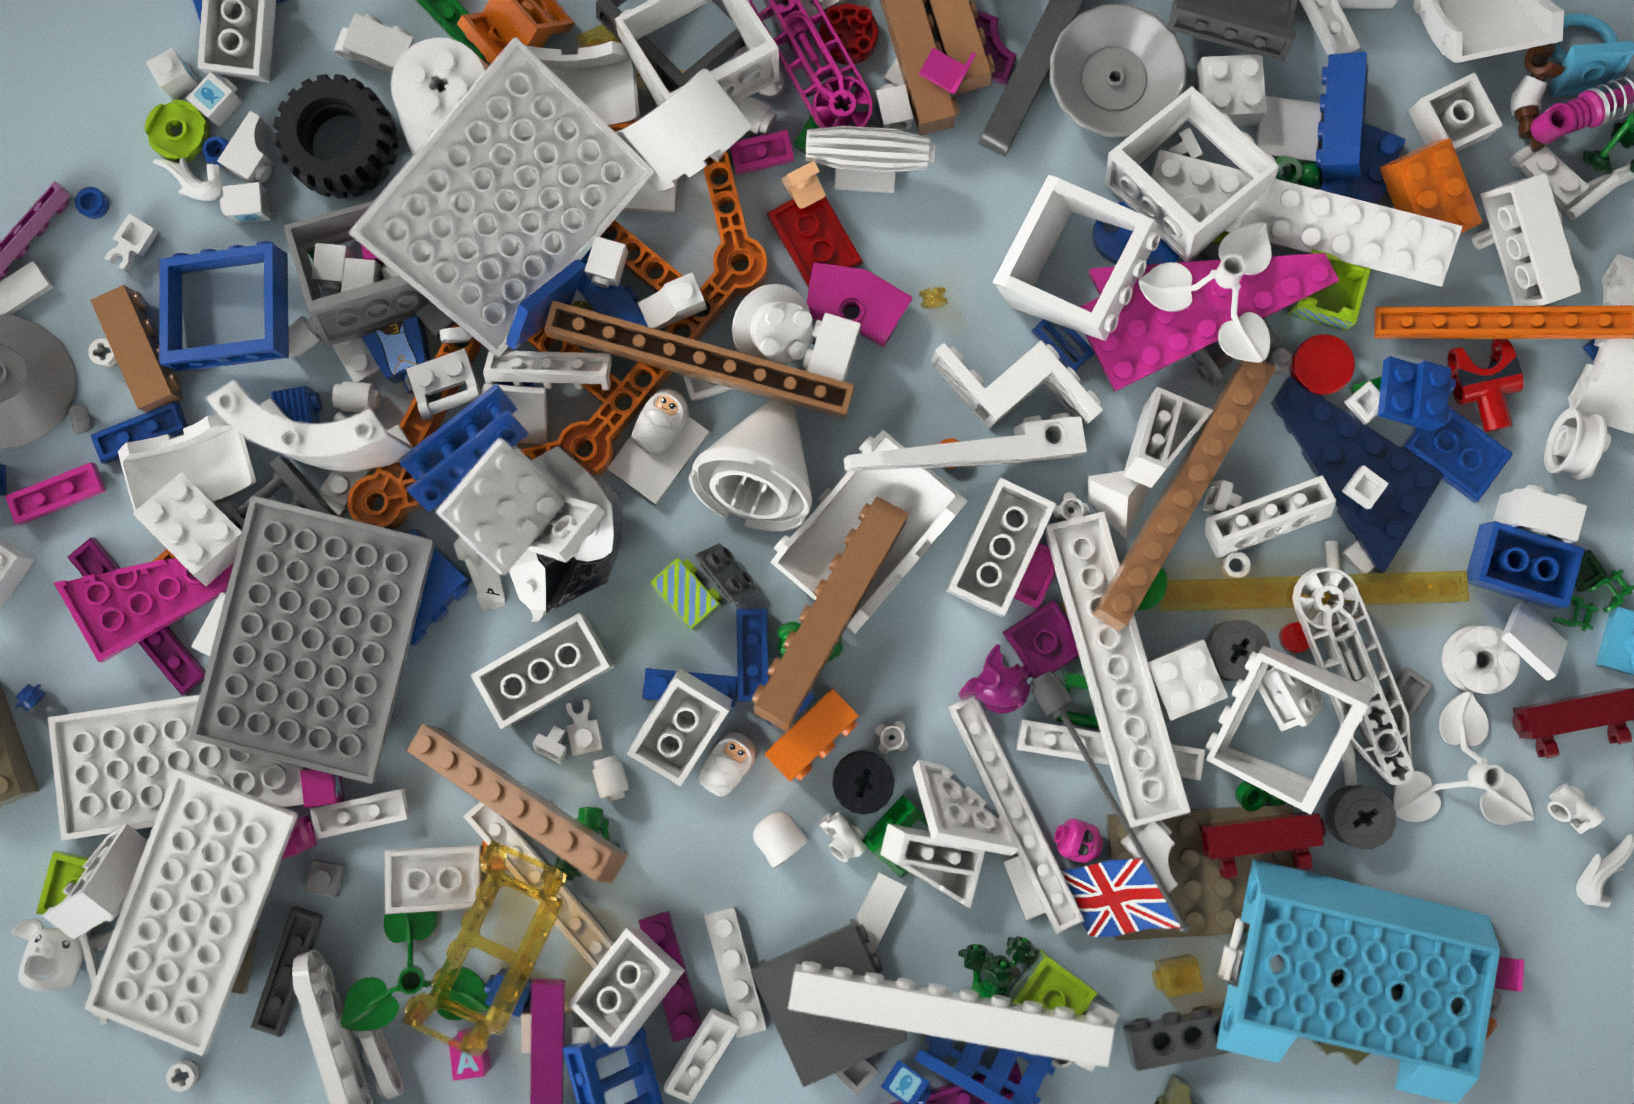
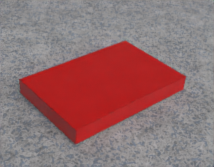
(813, 236)

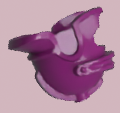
(999, 686)

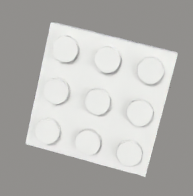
(500, 507)

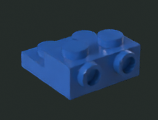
(1416, 393)

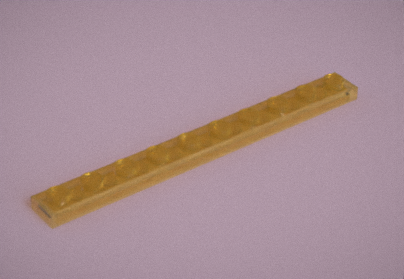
(1278, 591)

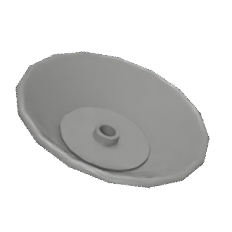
(1119, 43)
(34, 381)

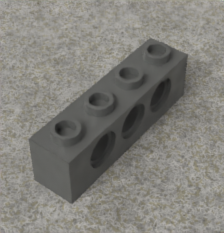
(1175, 1049)

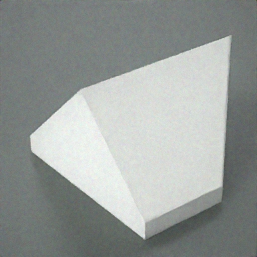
(1118, 498)

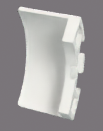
(600, 77)
(686, 130)
(207, 454)

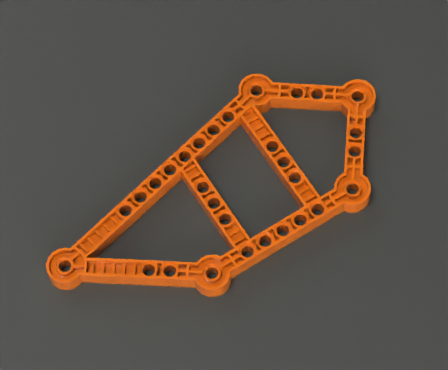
(608, 420)

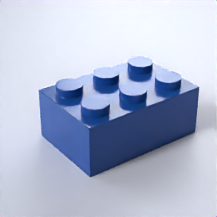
(1524, 565)

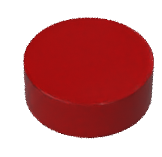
(1293, 638)

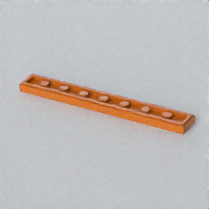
(1504, 322)

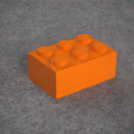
(1432, 185)
(812, 736)

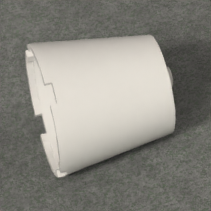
(421, 77)

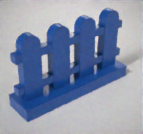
(995, 1076)

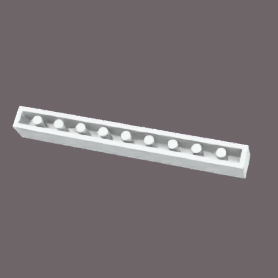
(952, 1014)

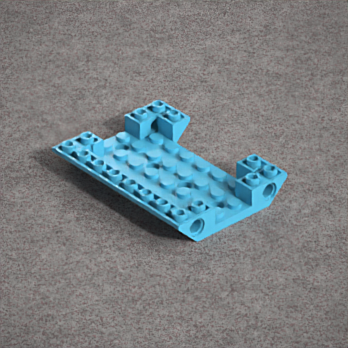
(1375, 943)

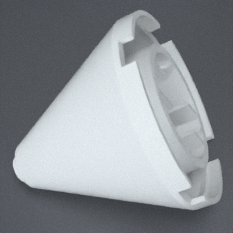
(757, 471)

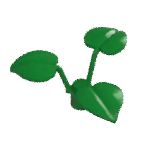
(372, 1005)

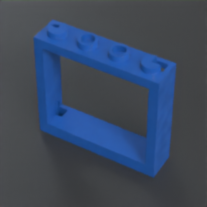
(276, 339)

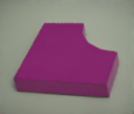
(1002, 57)

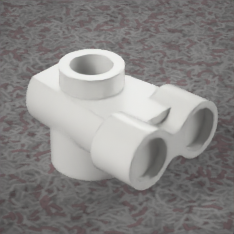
(1570, 805)
(846, 839)

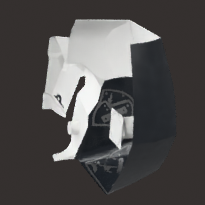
(546, 581)

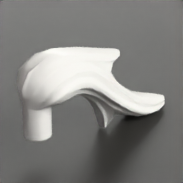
(191, 185)
(1591, 883)

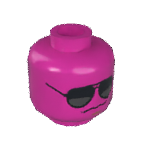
(1078, 840)

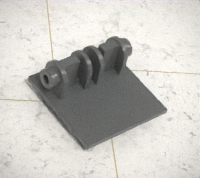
(720, 565)

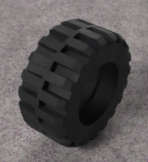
(309, 110)

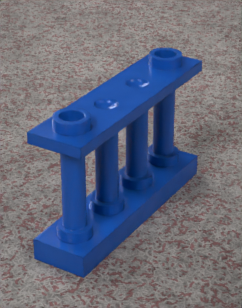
(459, 444)
(585, 1078)

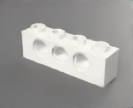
(1269, 516)

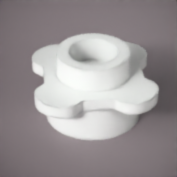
(1070, 501)
(899, 741)

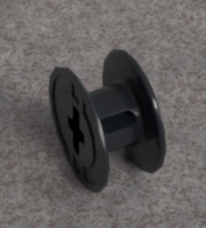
(879, 776)

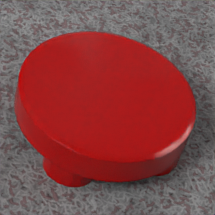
(855, 29)
(1323, 364)

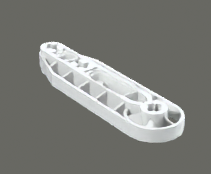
(1342, 588)
(330, 1042)

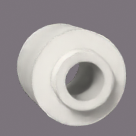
(757, 114)
(302, 336)
(355, 396)
(610, 778)

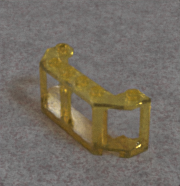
(521, 962)

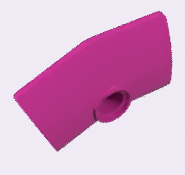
(839, 287)

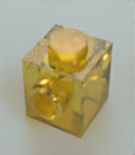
(1177, 976)

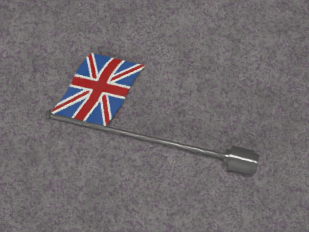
(1113, 893)

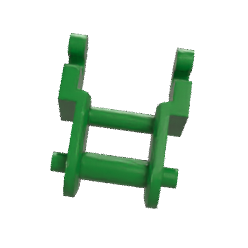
(1617, 599)
(1577, 602)

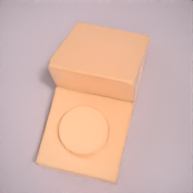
(804, 185)

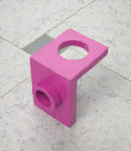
(945, 70)
(1510, 974)

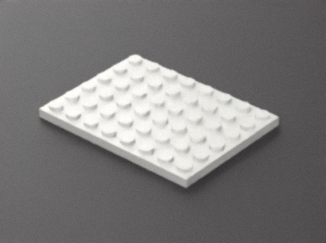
(502, 196)

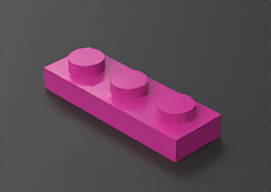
(55, 493)

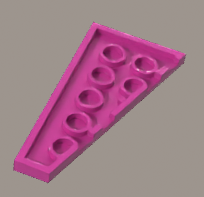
(135, 602)

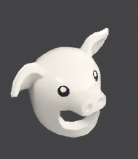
(48, 954)

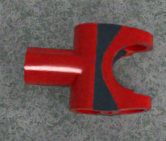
(1488, 385)

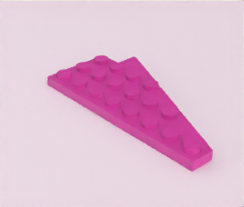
(1156, 338)

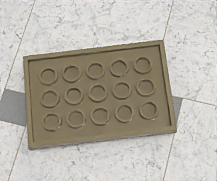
(1201, 894)

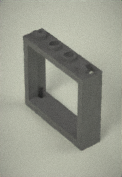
(668, 73)

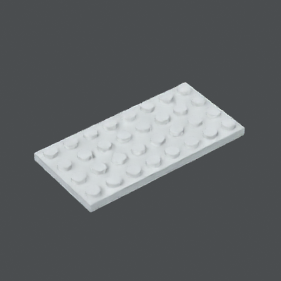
(120, 761)
(191, 911)

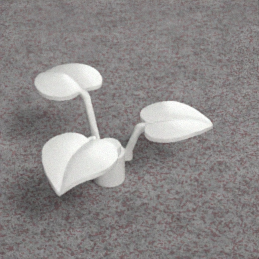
(1240, 253)
(1503, 801)

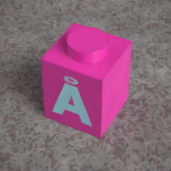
(320, 788)
(465, 1065)

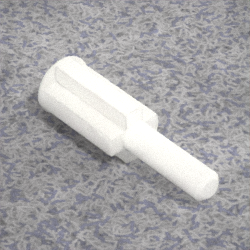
(1232, 954)

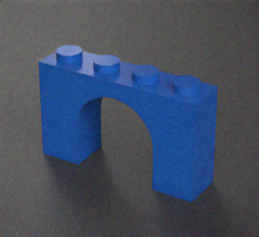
(443, 585)

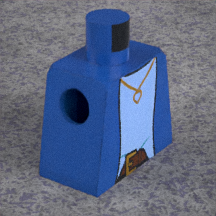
(399, 348)

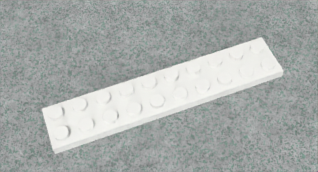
(1317, 219)
(1116, 675)

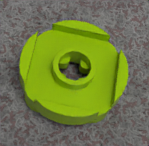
(185, 145)

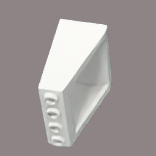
(737, 77)
(1148, 198)
(1037, 239)
(1276, 780)

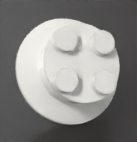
(773, 324)

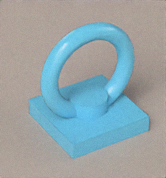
(1590, 63)
(1618, 642)

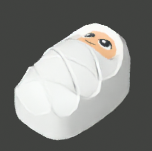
(661, 421)
(727, 763)

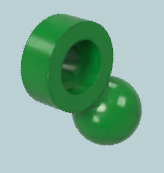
(1306, 175)
(1254, 798)

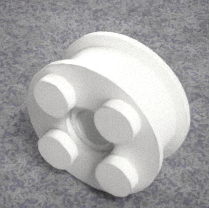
(1576, 444)
(1460, 659)

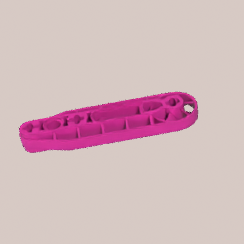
(793, 23)

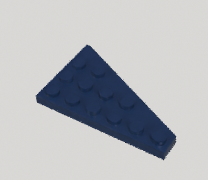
(1336, 448)

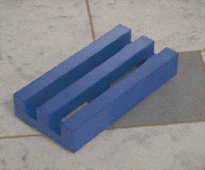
(1064, 359)

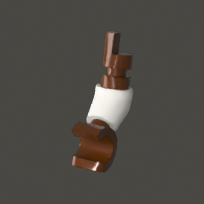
(1528, 94)

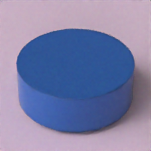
(92, 202)

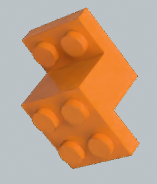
(505, 19)

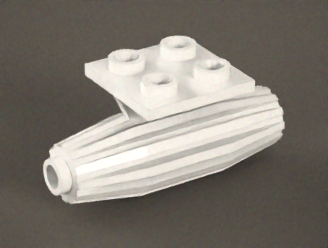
(867, 155)

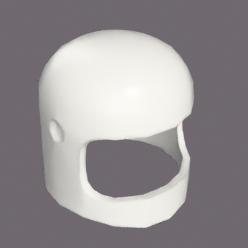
(778, 837)

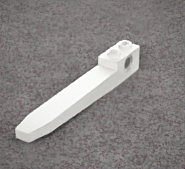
(1026, 446)

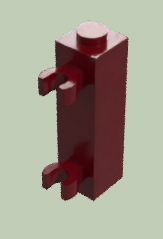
(1573, 714)
(1263, 835)

